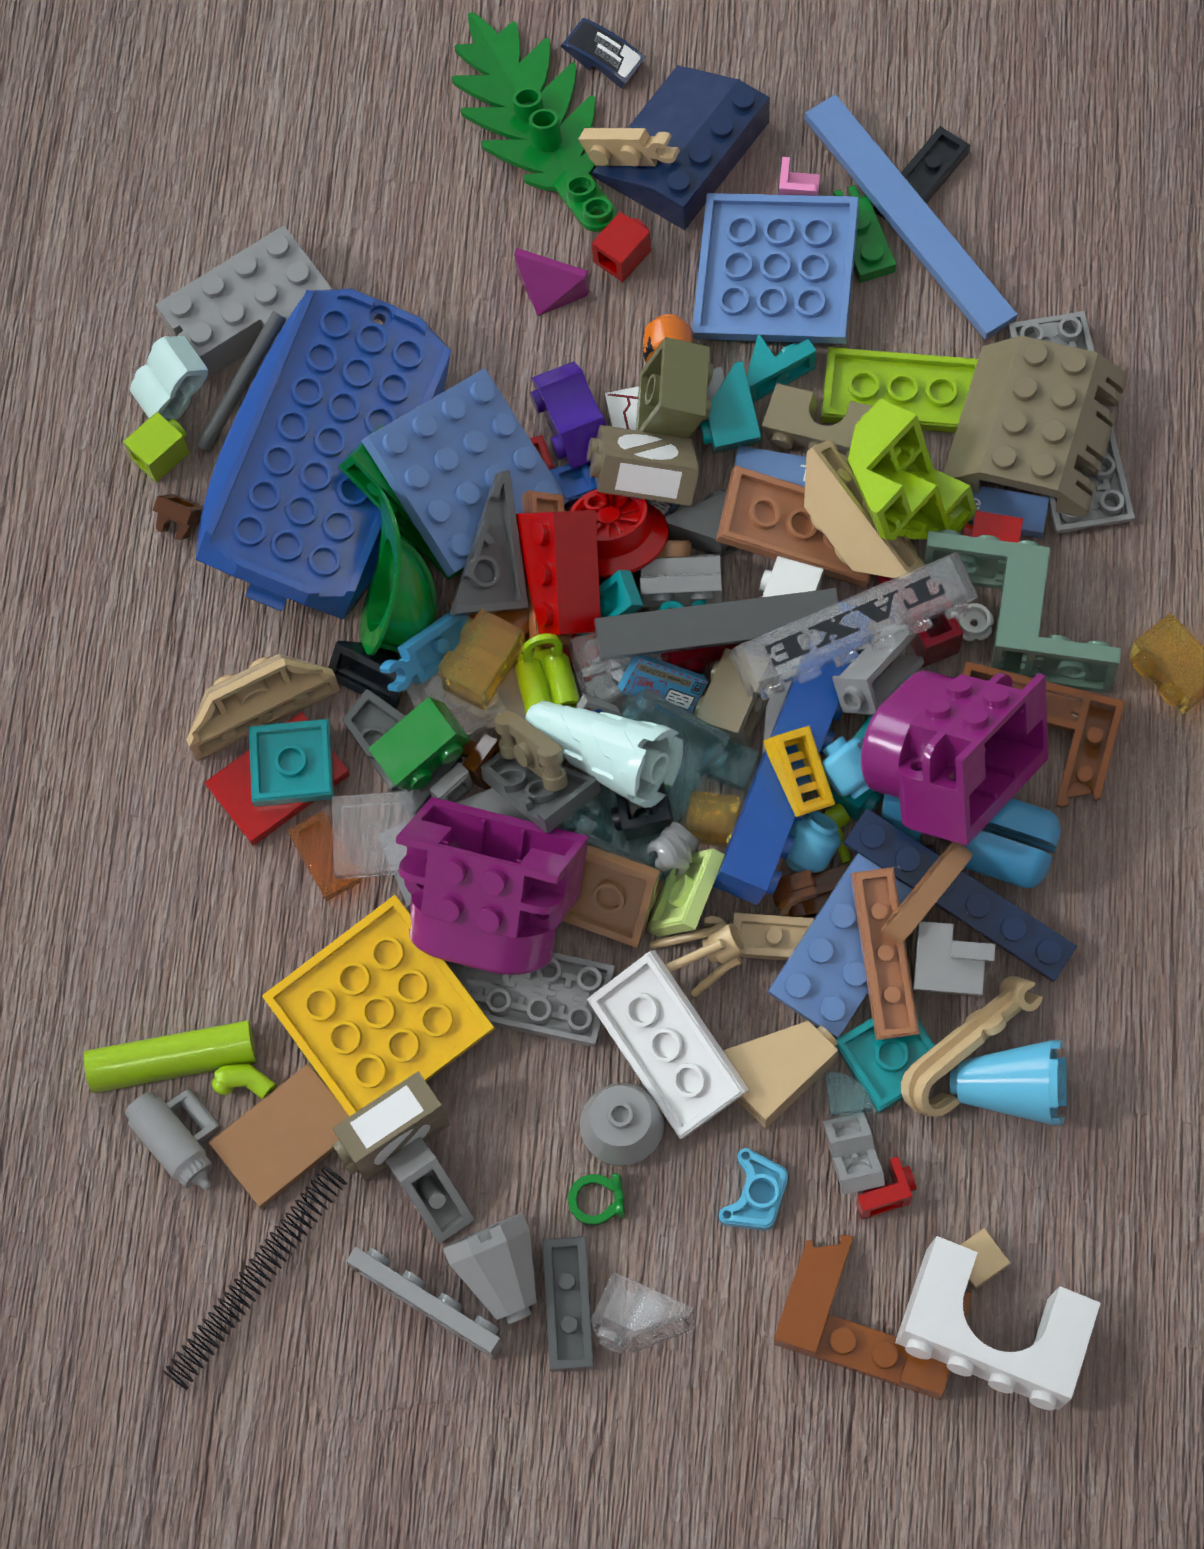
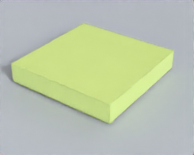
(685, 895)

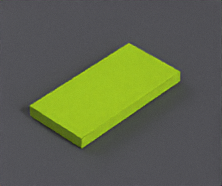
(918, 383)

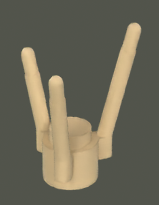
(723, 946)

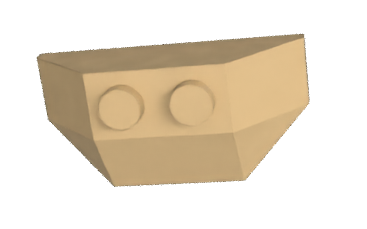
(844, 519)
(255, 697)

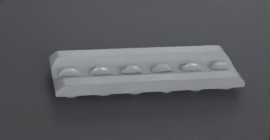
(1111, 496)
(544, 1001)

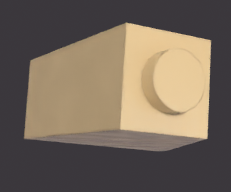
(781, 1067)

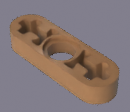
(927, 892)

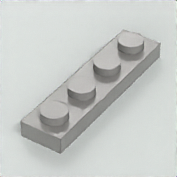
(411, 1291)

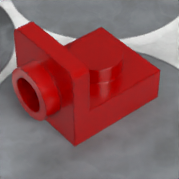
(888, 1197)

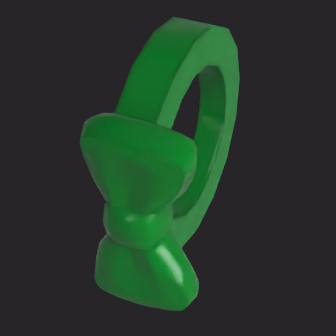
(616, 1208)

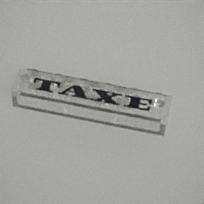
(853, 625)

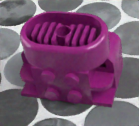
(955, 749)
(488, 886)

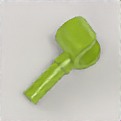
(841, 818)

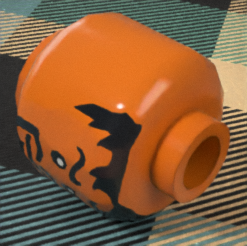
(661, 327)

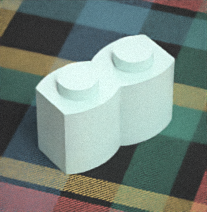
(169, 378)

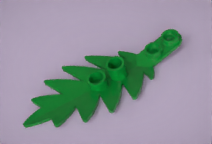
(533, 118)

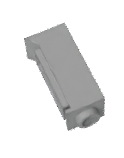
(875, 676)

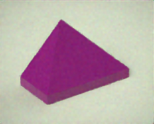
(550, 282)

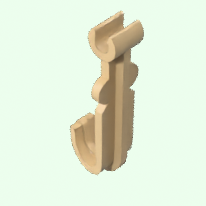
(961, 1043)

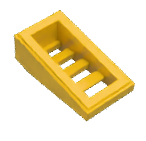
(787, 776)

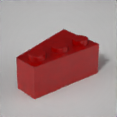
(561, 569)

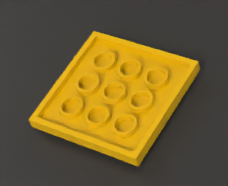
(377, 1009)

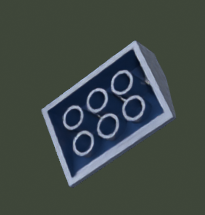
(712, 125)

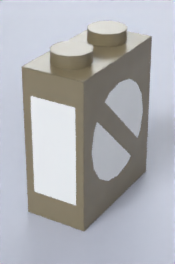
(643, 465)
(388, 1126)

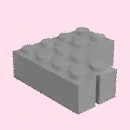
(233, 301)

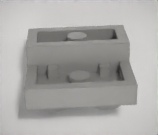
(682, 580)

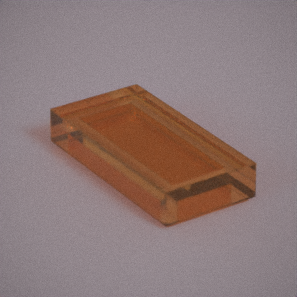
(315, 845)

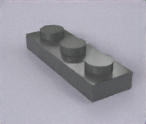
(568, 1304)

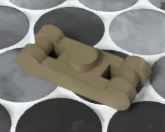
(531, 749)

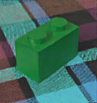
(420, 745)

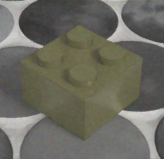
(674, 389)

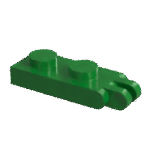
(872, 251)

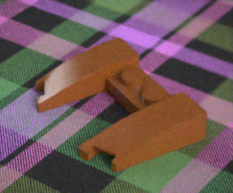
(1087, 715)
(813, 1332)

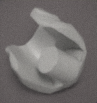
(674, 848)

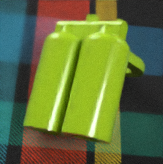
(545, 673)

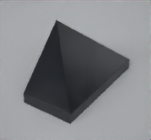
(362, 672)

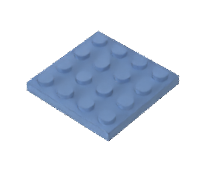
(776, 268)
(445, 461)

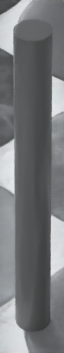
(241, 381)

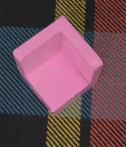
(797, 183)

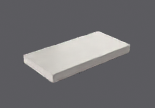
(667, 1044)

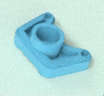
(760, 1196)

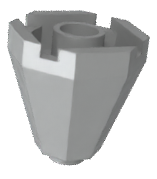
(498, 1267)

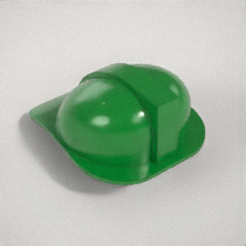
(400, 591)

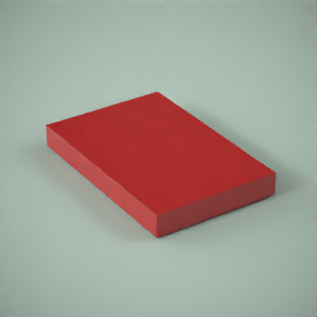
(233, 792)

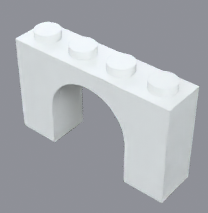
(938, 1330)

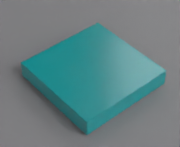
(291, 762)
(881, 1063)

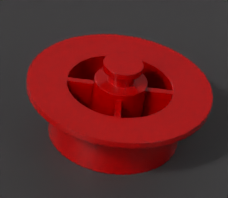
(627, 531)

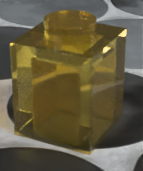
(712, 817)

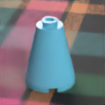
(1015, 1082)

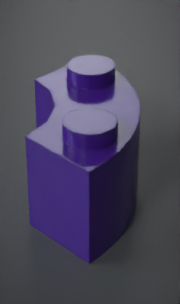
(569, 411)

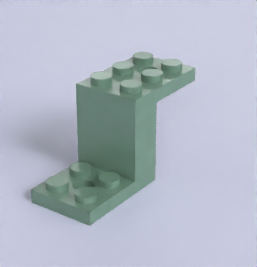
(1021, 575)

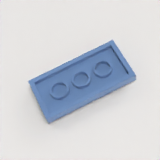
(826, 969)

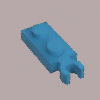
(424, 652)

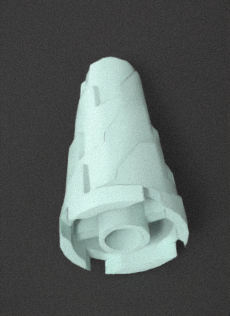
(615, 750)

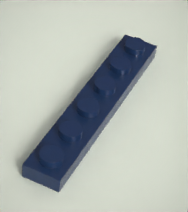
(964, 898)

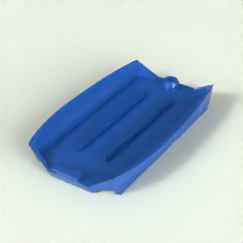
(276, 495)

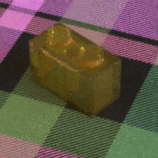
(481, 659)
(1172, 661)

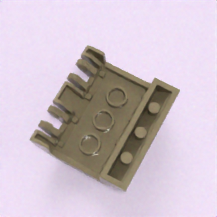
(1036, 420)

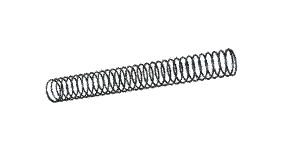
(183, 1385)

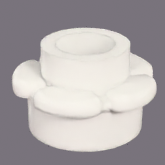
(982, 616)

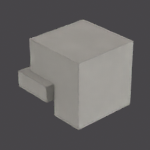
(949, 965)

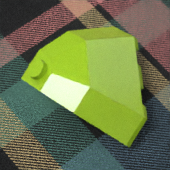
(899, 478)

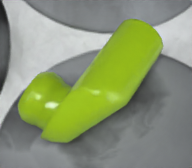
(242, 1076)

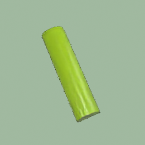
(169, 1056)

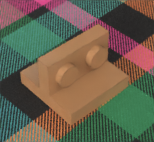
(615, 897)

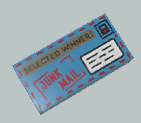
(664, 679)

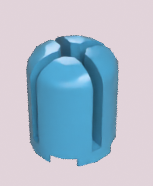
(1016, 844)

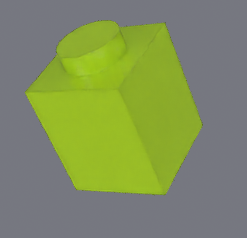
(157, 446)

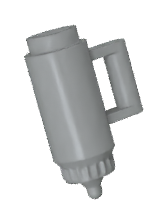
(169, 1138)

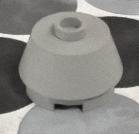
(621, 1124)

